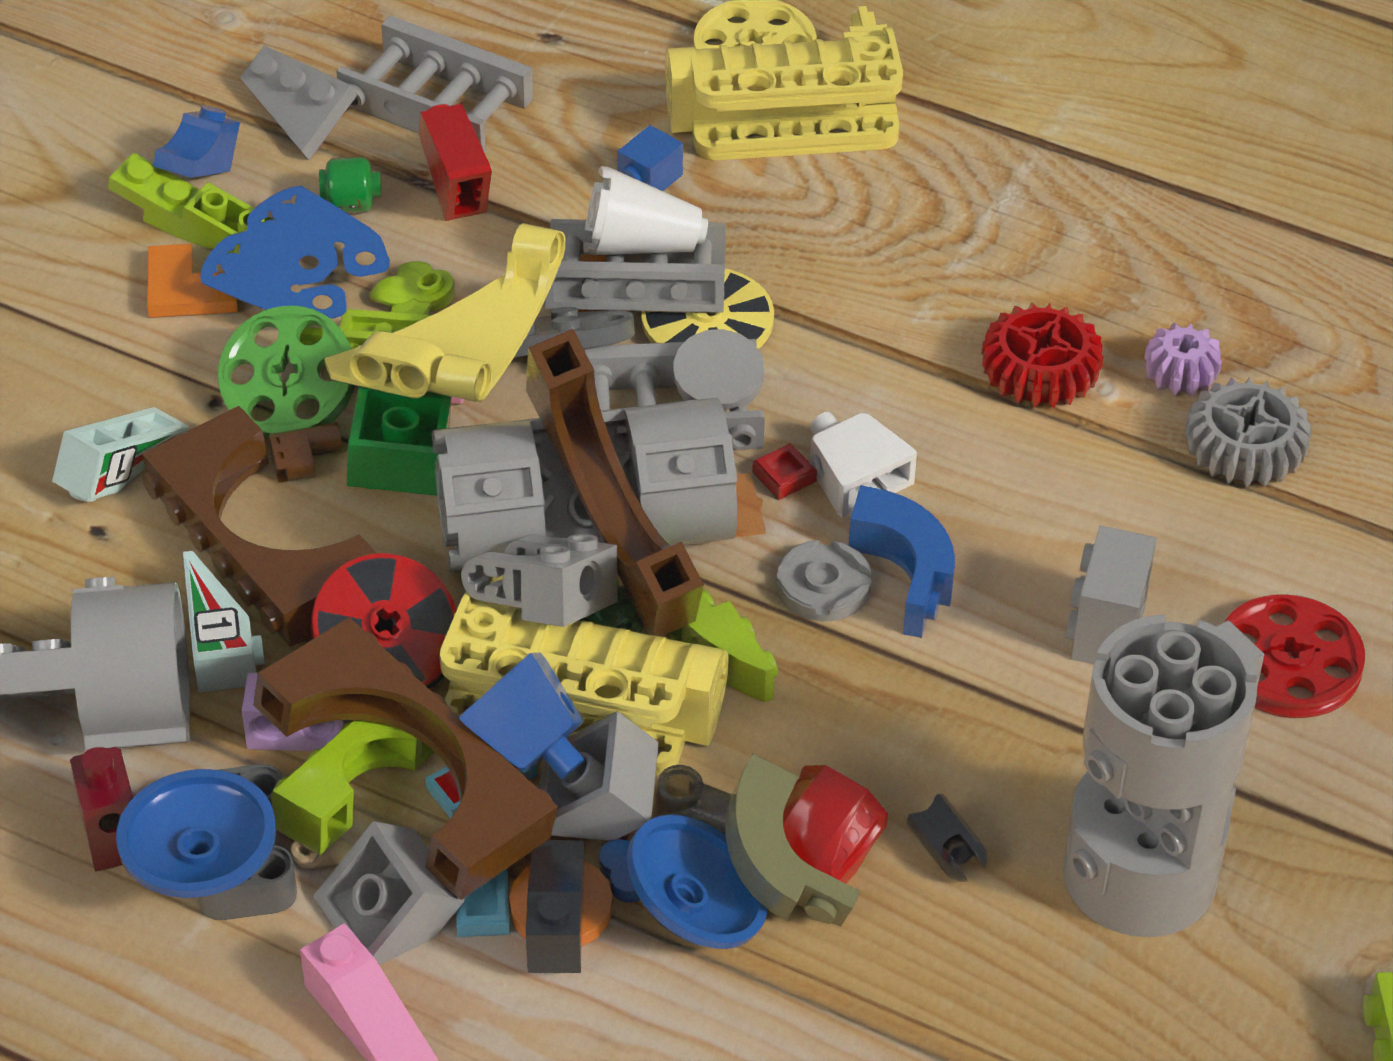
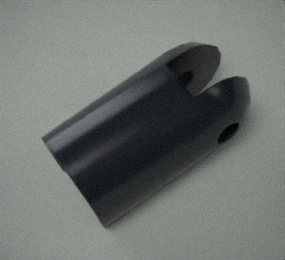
(947, 837)

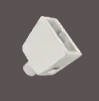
(856, 455)

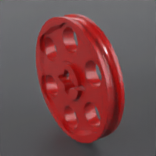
(1309, 654)

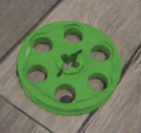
(270, 360)

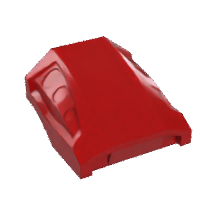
(832, 821)

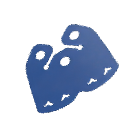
(273, 250)

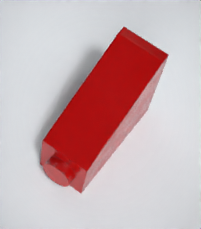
(455, 161)

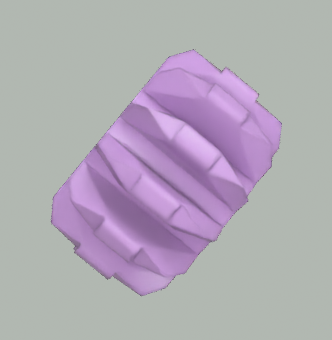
(1183, 359)

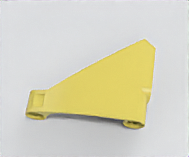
(468, 343)

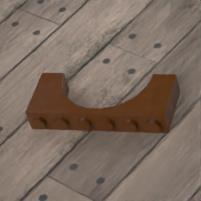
(195, 480)
(654, 573)
(354, 678)

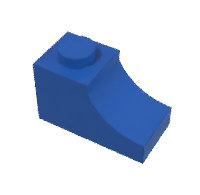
(200, 145)

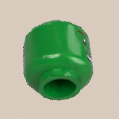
(350, 184)

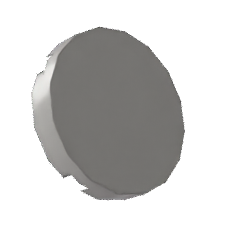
(719, 366)
(823, 580)

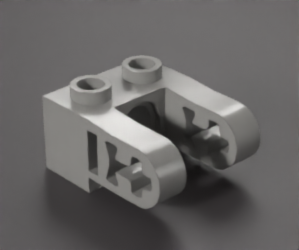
(554, 581)

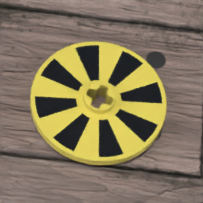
(746, 312)

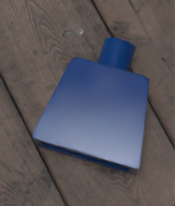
(528, 718)

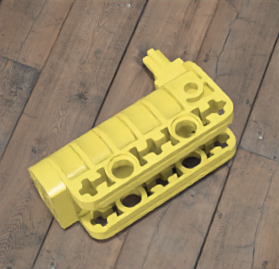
(788, 93)
(654, 681)

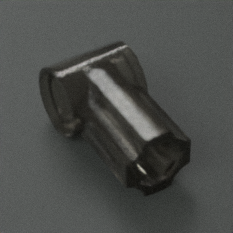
(684, 794)

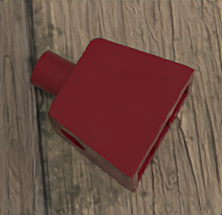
(100, 790)

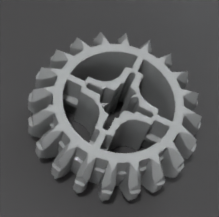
(1248, 432)

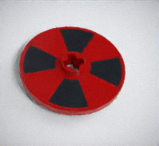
(396, 590)

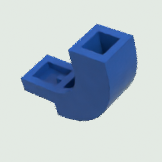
(913, 539)

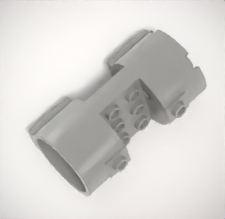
(511, 483)
(121, 664)
(1161, 766)

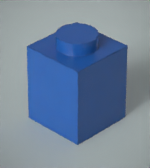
(652, 158)

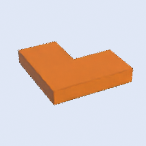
(176, 288)

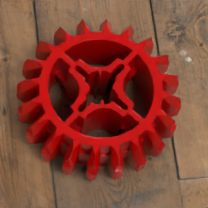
(1042, 355)

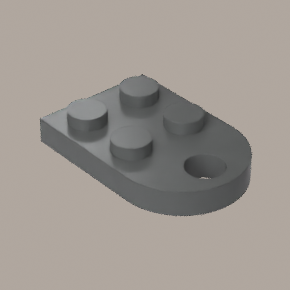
(591, 327)

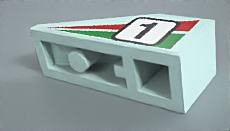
(108, 453)
(219, 631)

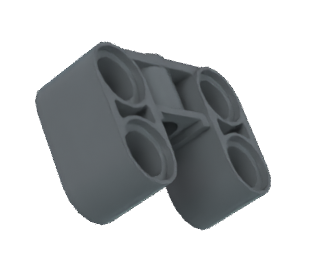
(273, 885)

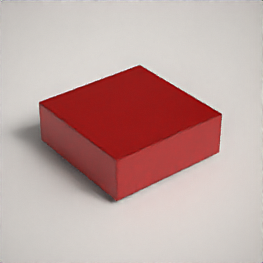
(784, 471)

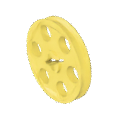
(756, 28)

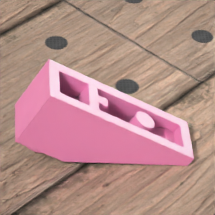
(361, 999)

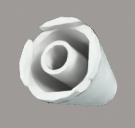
(640, 218)

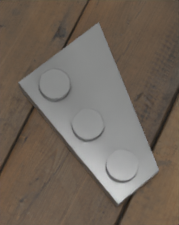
(298, 97)

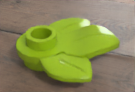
(415, 289)

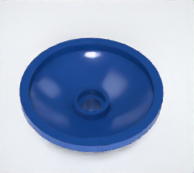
(196, 833)
(690, 883)

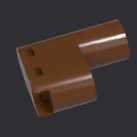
(294, 450)

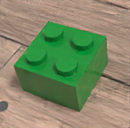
(393, 441)

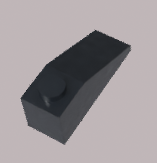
(555, 907)

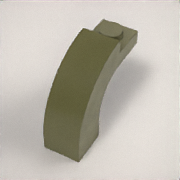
(764, 856)

